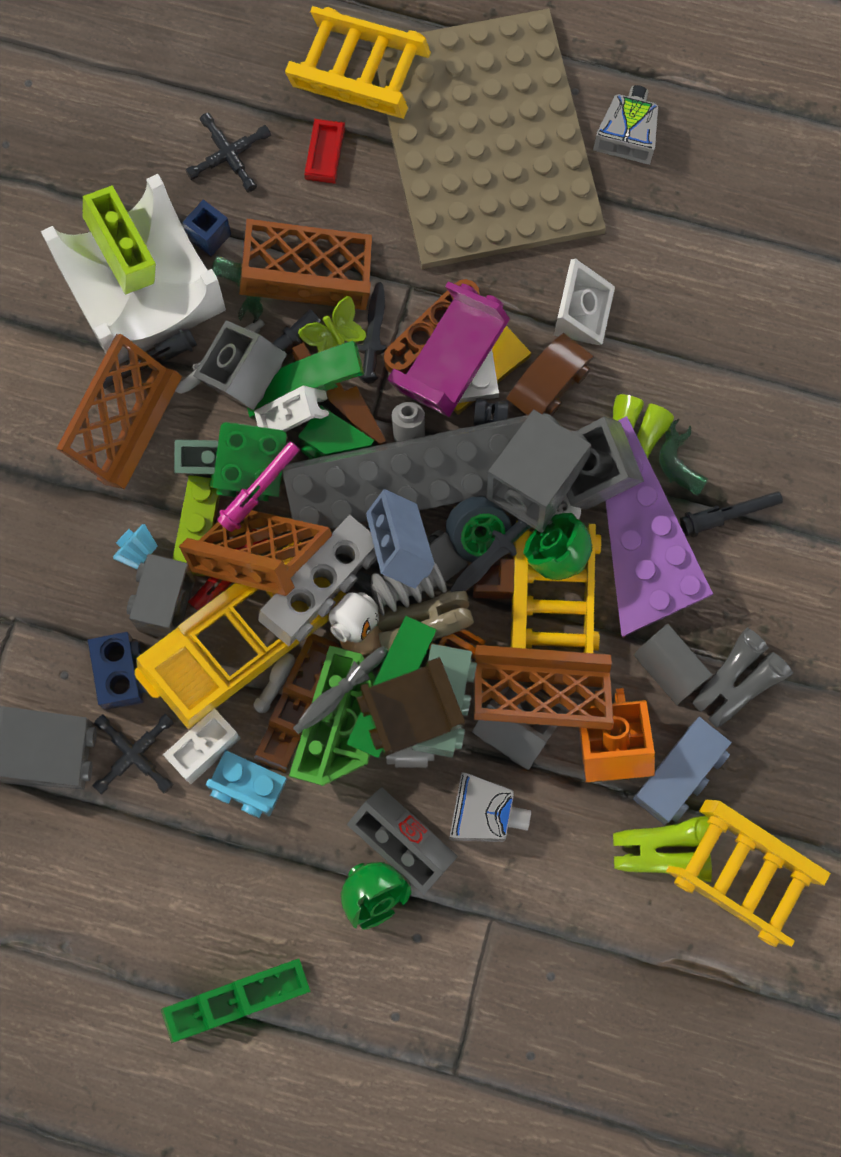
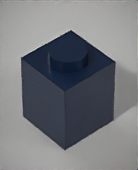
(207, 228)

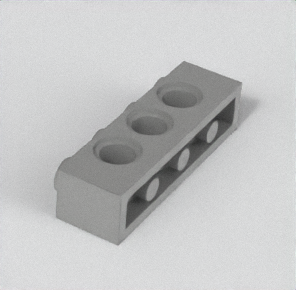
(348, 539)

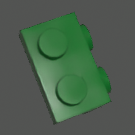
(243, 456)

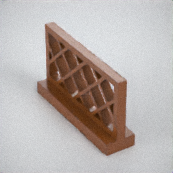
(305, 284)
(137, 425)
(246, 565)
(543, 669)

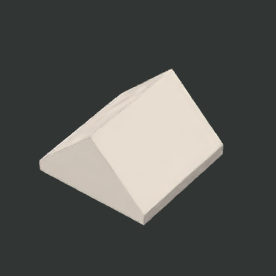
(584, 305)

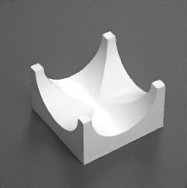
(182, 288)

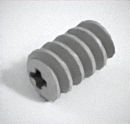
(388, 591)

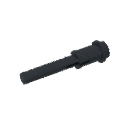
(178, 343)
(715, 517)

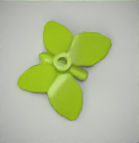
(338, 329)

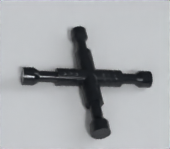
(228, 152)
(133, 754)

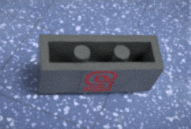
(402, 840)

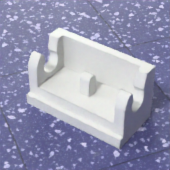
(292, 409)
(202, 746)

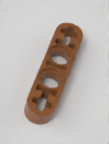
(424, 323)

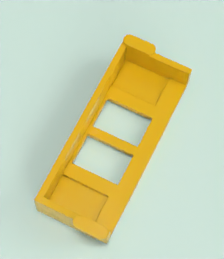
(190, 676)

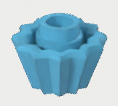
(135, 547)

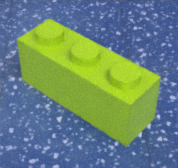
(118, 240)

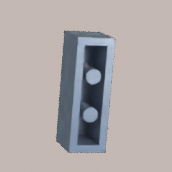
(399, 539)
(683, 772)

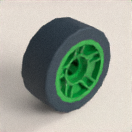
(466, 518)

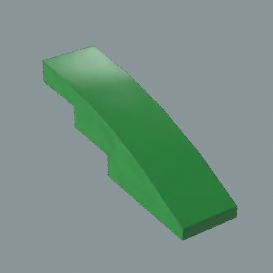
(315, 371)
(403, 657)
(235, 1000)

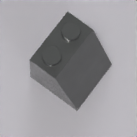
(537, 470)
(45, 748)

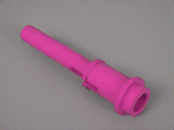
(236, 512)

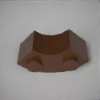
(551, 376)

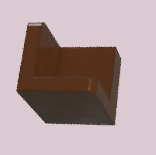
(497, 582)

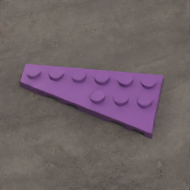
(650, 553)

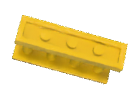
(358, 91)
(525, 605)
(776, 855)

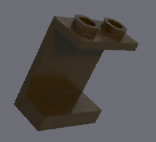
(411, 708)

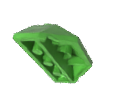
(323, 746)

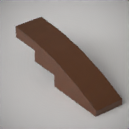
(348, 404)
(298, 692)

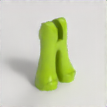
(654, 423)
(682, 834)

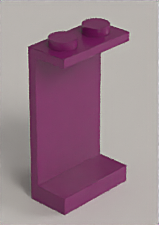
(453, 350)

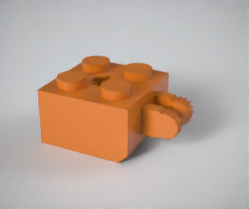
(625, 749)

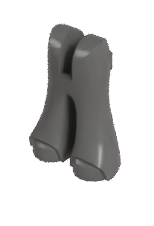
(765, 675)

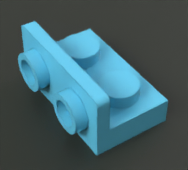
(246, 783)

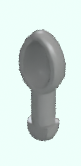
(276, 679)

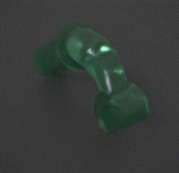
(232, 271)
(674, 467)

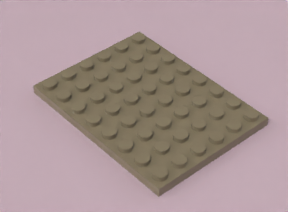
(491, 142)

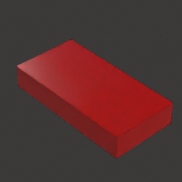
(324, 151)

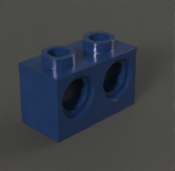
(108, 673)

